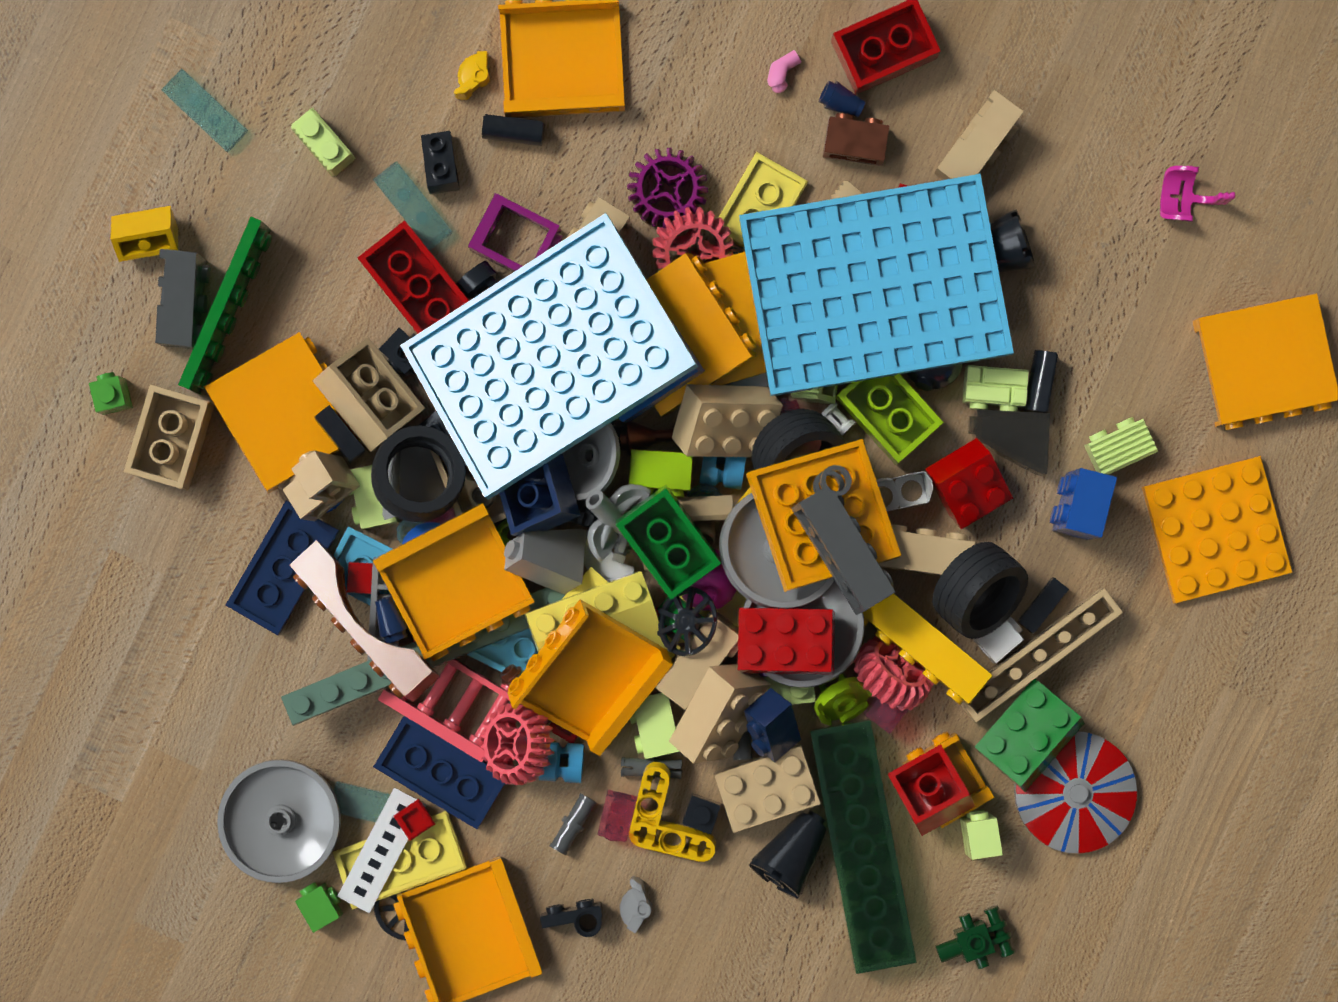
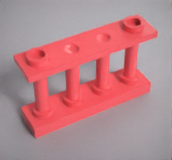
(450, 727)

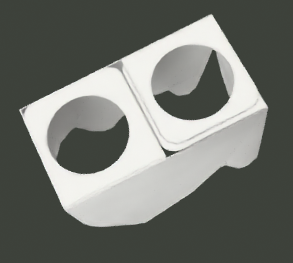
(898, 500)

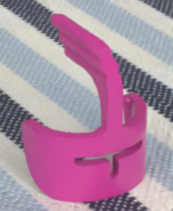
(1171, 186)

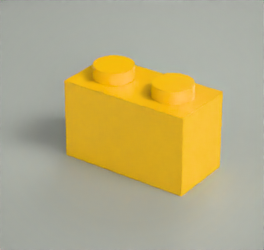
(144, 233)

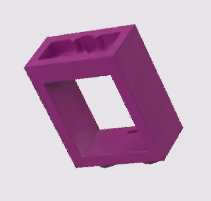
(489, 222)

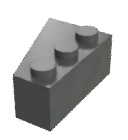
(181, 298)

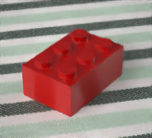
(885, 45)
(786, 641)

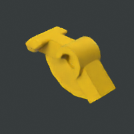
(472, 75)

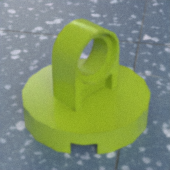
(841, 700)

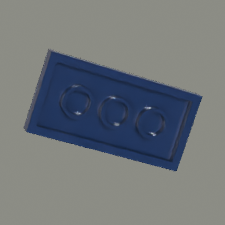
(267, 587)
(439, 772)

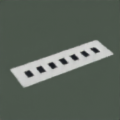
(377, 855)

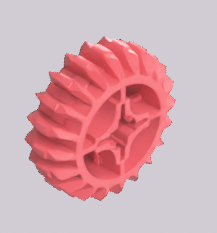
(695, 223)
(891, 676)
(508, 743)

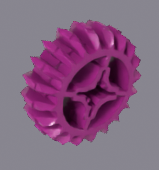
(679, 179)

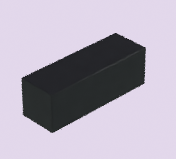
(339, 434)
(1042, 605)

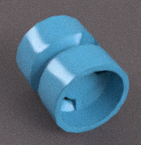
(731, 476)
(569, 774)

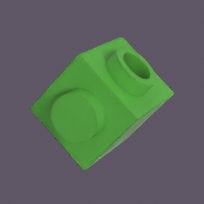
(110, 394)
(319, 905)

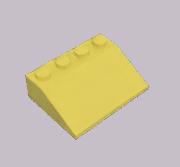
(622, 599)

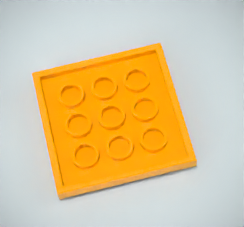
(790, 482)
(1217, 529)

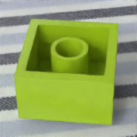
(661, 468)

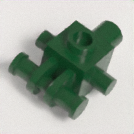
(974, 941)

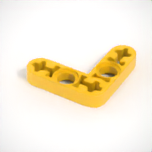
(652, 821)

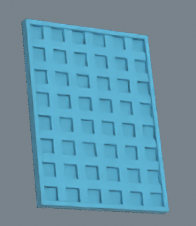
(875, 285)

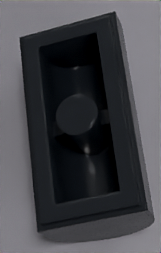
(513, 130)
(1041, 381)

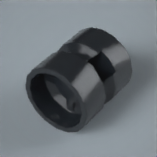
(477, 280)

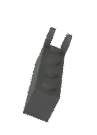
(841, 544)

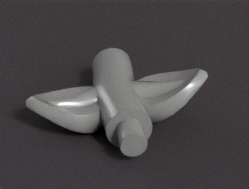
(603, 532)

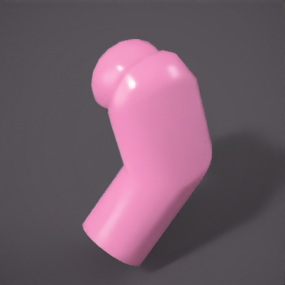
(779, 69)

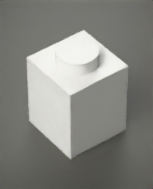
(1001, 640)

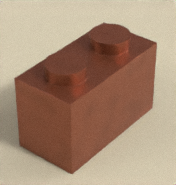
(856, 140)

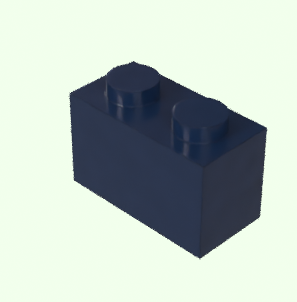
(772, 725)

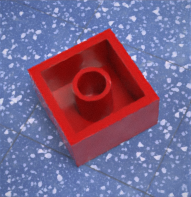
(969, 483)
(931, 790)

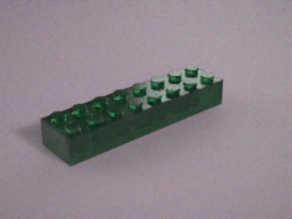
(862, 846)

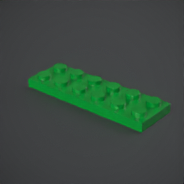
(229, 296)

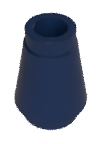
(840, 99)
(390, 621)

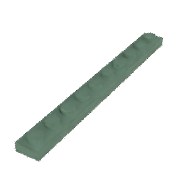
(363, 680)

